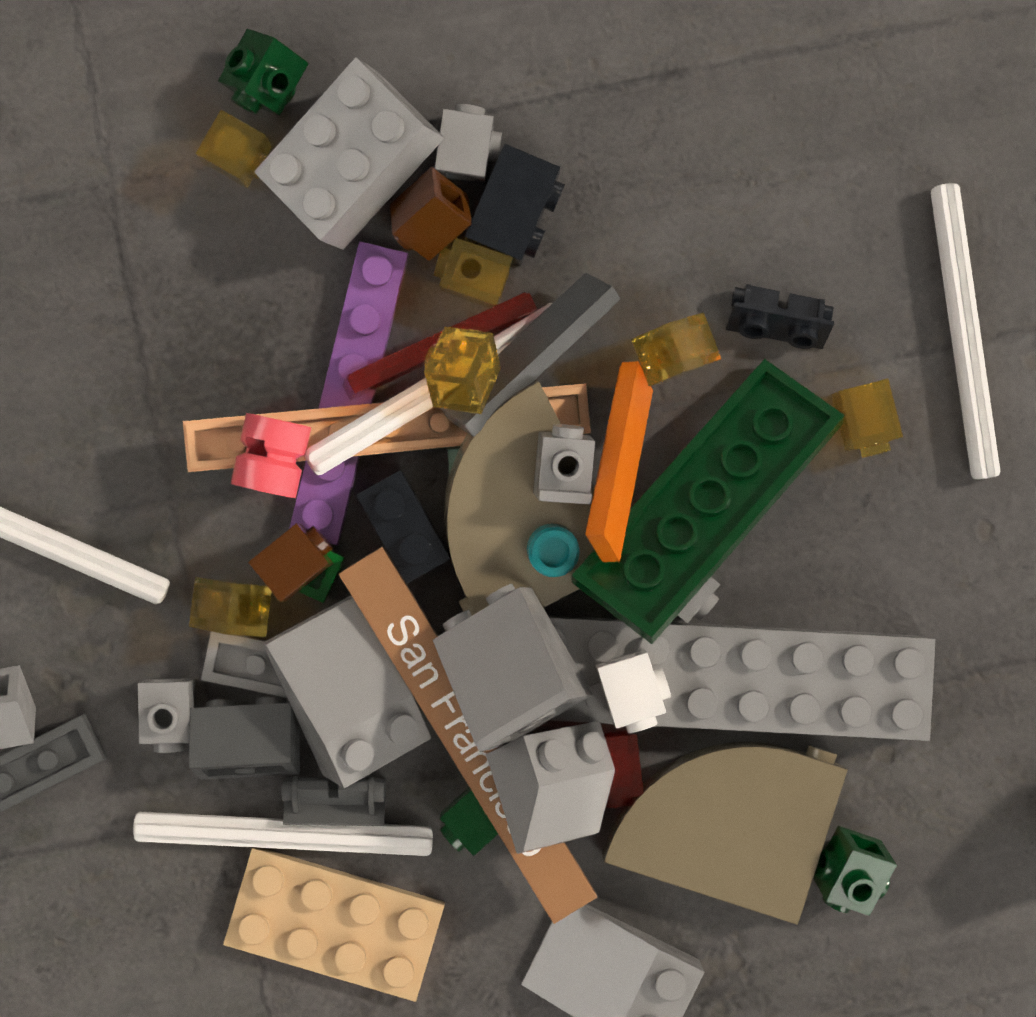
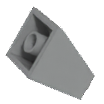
(508, 667)

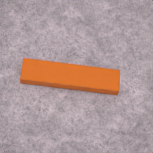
(619, 462)

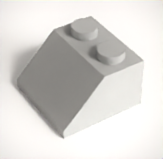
(553, 785)

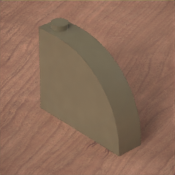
(494, 507)
(733, 824)

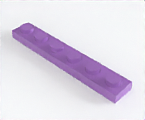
(358, 343)

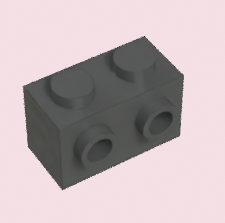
(244, 739)

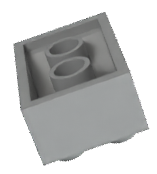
(346, 693)
(610, 969)

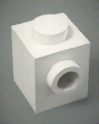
(633, 690)

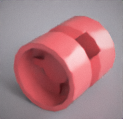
(270, 455)

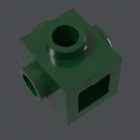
(262, 73)
(853, 871)

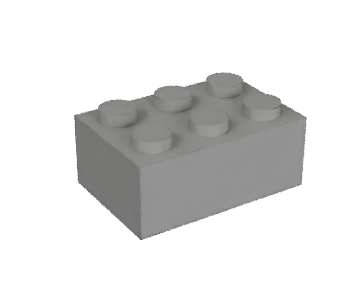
(348, 154)

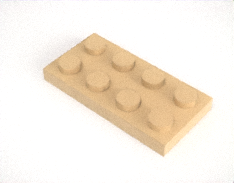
(334, 923)

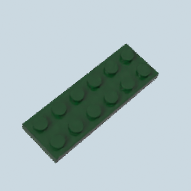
(710, 499)

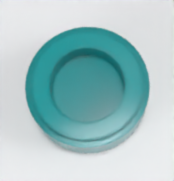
(553, 550)

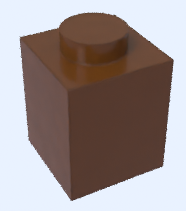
(429, 214)
(292, 561)

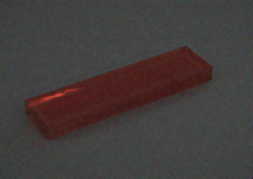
(414, 356)

